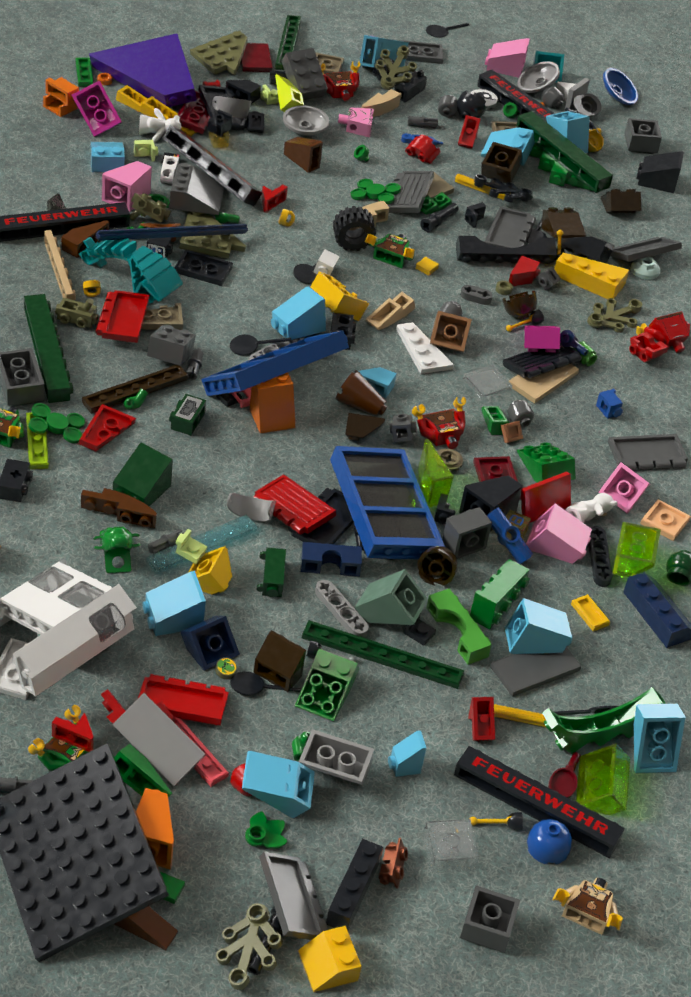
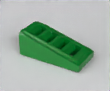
(494, 421)

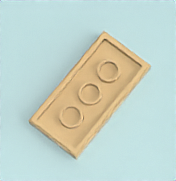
(540, 386)

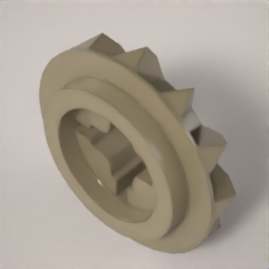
(455, 457)

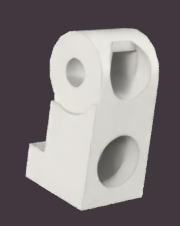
(168, 171)

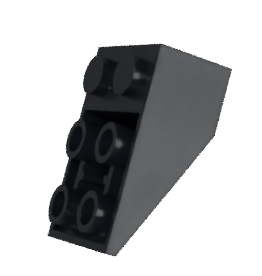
(588, 246)

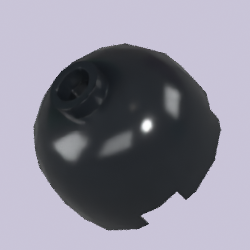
(471, 105)

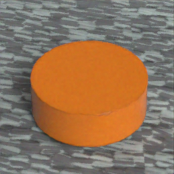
(105, 78)

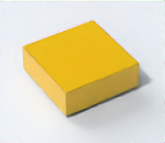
(427, 266)

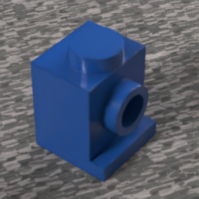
(609, 404)

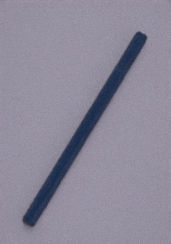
(165, 232)

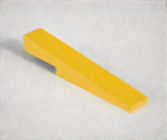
(146, 105)

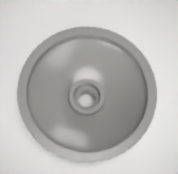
(538, 77)
(305, 120)

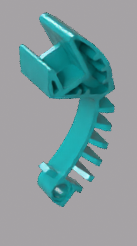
(149, 270)

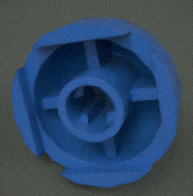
(549, 841)

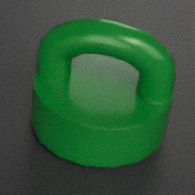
(510, 110)
(361, 153)

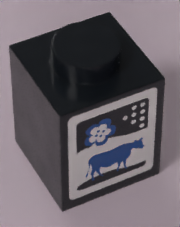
(160, 245)

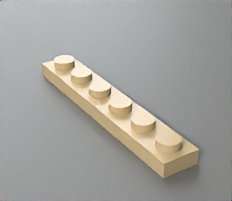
(58, 266)

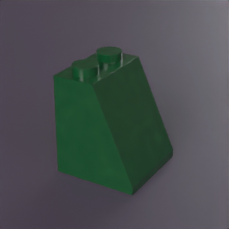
(145, 475)

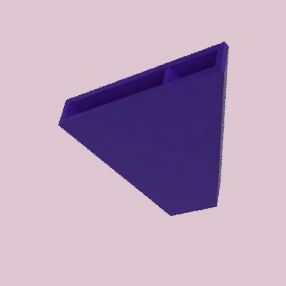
(151, 68)

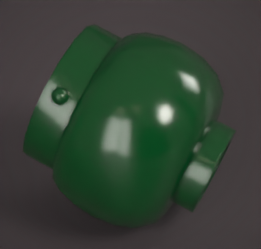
(679, 568)

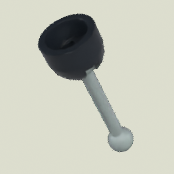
(313, 649)

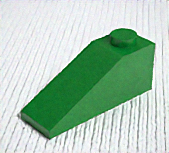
(138, 771)

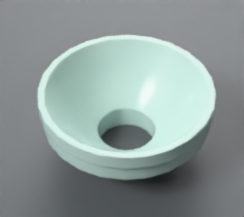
(645, 271)

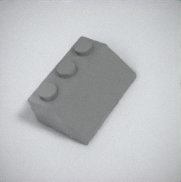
(337, 757)

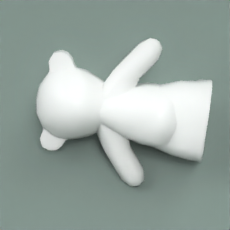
(157, 126)
(588, 509)

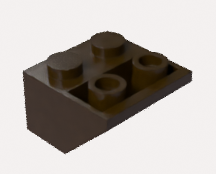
(622, 202)
(280, 661)

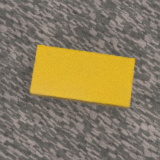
(590, 613)

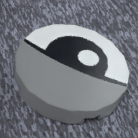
(490, 98)

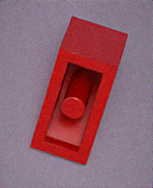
(524, 271)

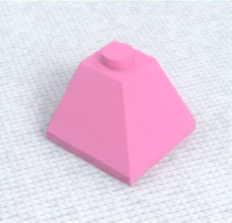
(625, 487)

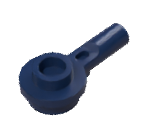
(568, 339)

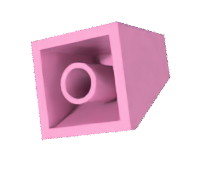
(508, 57)
(123, 182)
(559, 535)

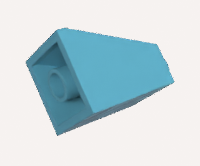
(572, 126)
(300, 315)
(175, 605)
(537, 629)

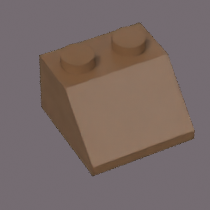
(450, 331)

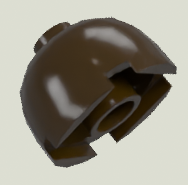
(521, 304)
(437, 562)

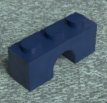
(345, 557)

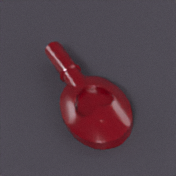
(564, 779)

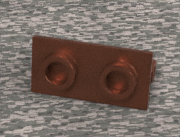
(395, 855)

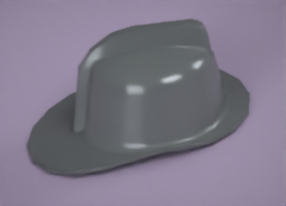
(587, 104)

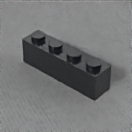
(354, 885)

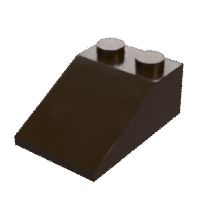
(565, 220)

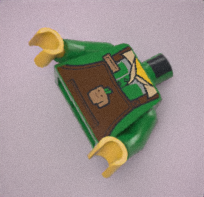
(391, 249)
(10, 426)
(57, 752)

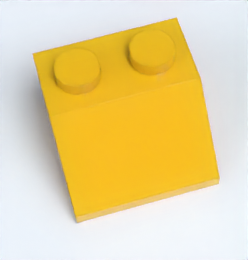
(330, 959)

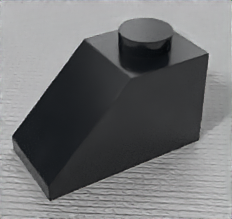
(244, 89)

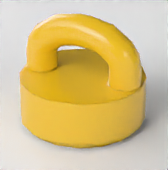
(283, 217)
(91, 285)

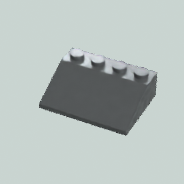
(195, 191)

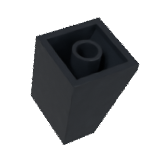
(660, 171)
(491, 494)

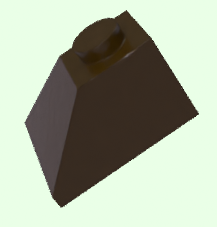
(361, 425)

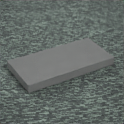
(159, 739)

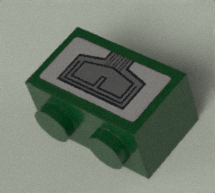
(187, 414)

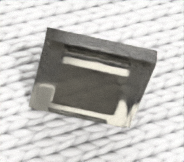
(55, 203)

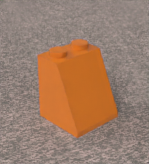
(273, 404)
(156, 822)

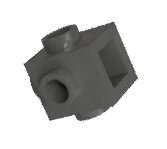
(403, 428)

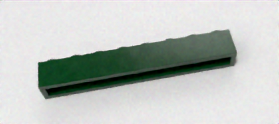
(566, 152)
(47, 348)

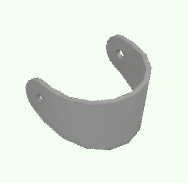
(236, 107)
(255, 508)

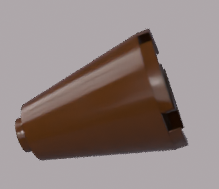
(361, 395)

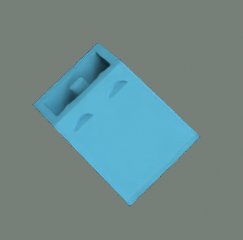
(372, 49)
(279, 782)

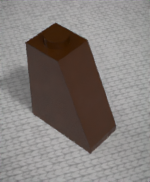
(304, 152)

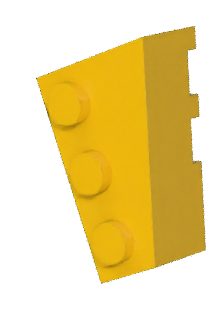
(337, 296)

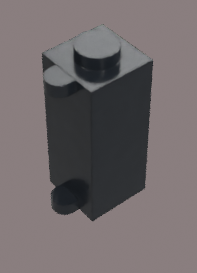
(411, 89)

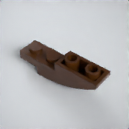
(124, 506)

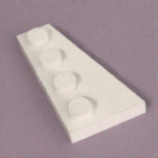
(425, 355)

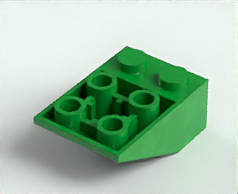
(546, 461)
(327, 685)

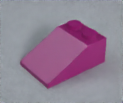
(96, 108)
(542, 338)

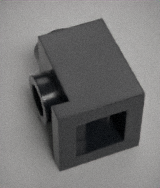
(220, 123)

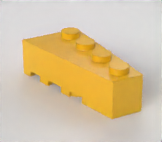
(591, 275)

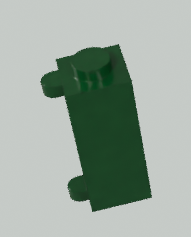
(273, 572)

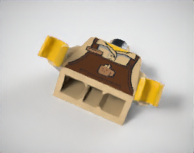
(590, 905)

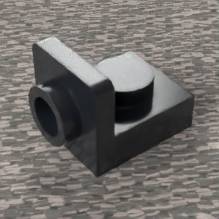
(255, 122)
(475, 213)
(443, 511)
(420, 631)

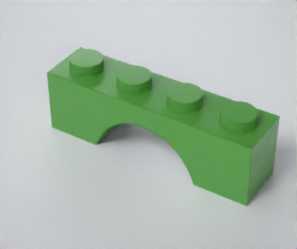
(446, 608)

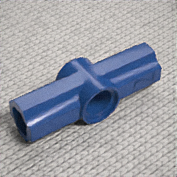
(516, 545)

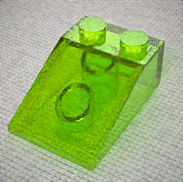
(433, 475)

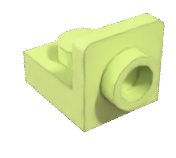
(268, 96)
(145, 148)
(189, 547)

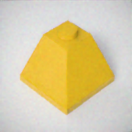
(213, 571)

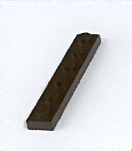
(150, 383)

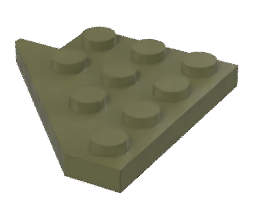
(222, 53)
(213, 244)

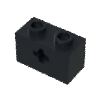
(14, 480)

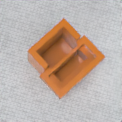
(59, 96)

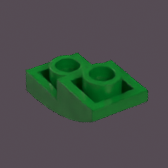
(435, 204)

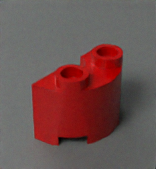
(424, 148)
(646, 348)

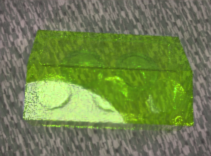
(636, 549)
(604, 780)

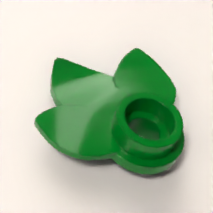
(267, 830)

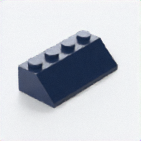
(657, 609)

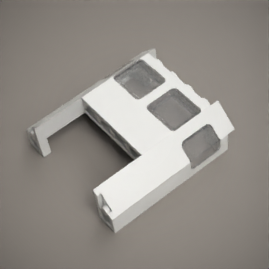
(74, 622)

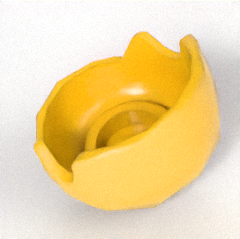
(596, 141)

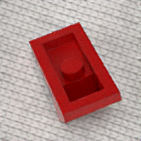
(469, 131)
(273, 198)
(482, 718)
(76, 735)

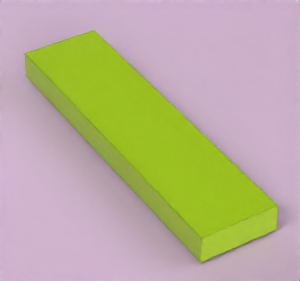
(36, 447)

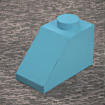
(380, 379)
(408, 755)

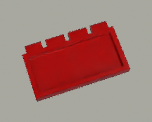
(122, 316)
(296, 505)
(187, 701)

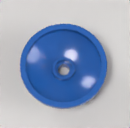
(620, 86)

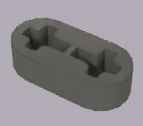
(476, 294)

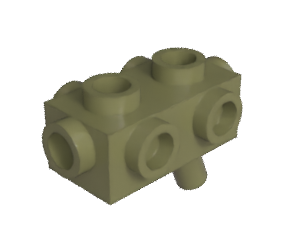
(146, 206)
(77, 312)

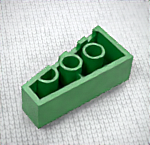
(499, 593)

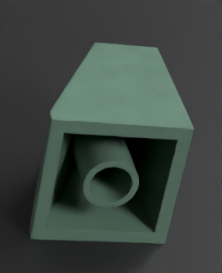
(392, 600)

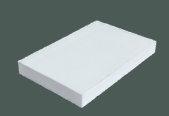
(9, 677)

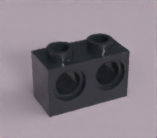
(345, 323)

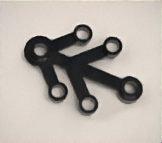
(500, 188)

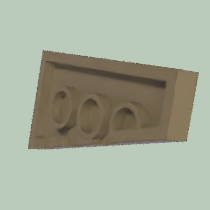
(164, 316)

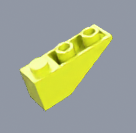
(288, 94)

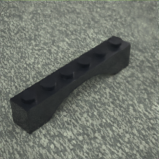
(473, 249)

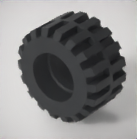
(349, 219)

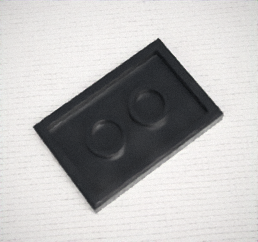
(203, 267)

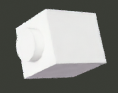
(326, 262)

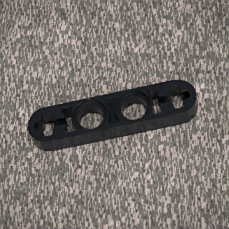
(603, 556)

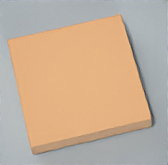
(666, 518)

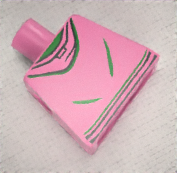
(358, 121)

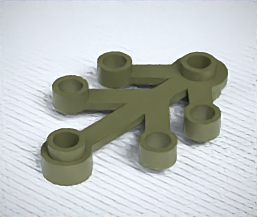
(388, 80)
(597, 320)
(248, 944)

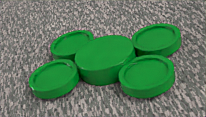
(375, 191)
(56, 423)

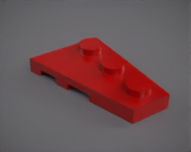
(105, 427)

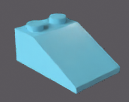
(515, 137)
(107, 156)
(657, 737)

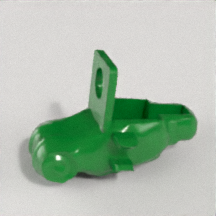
(116, 543)

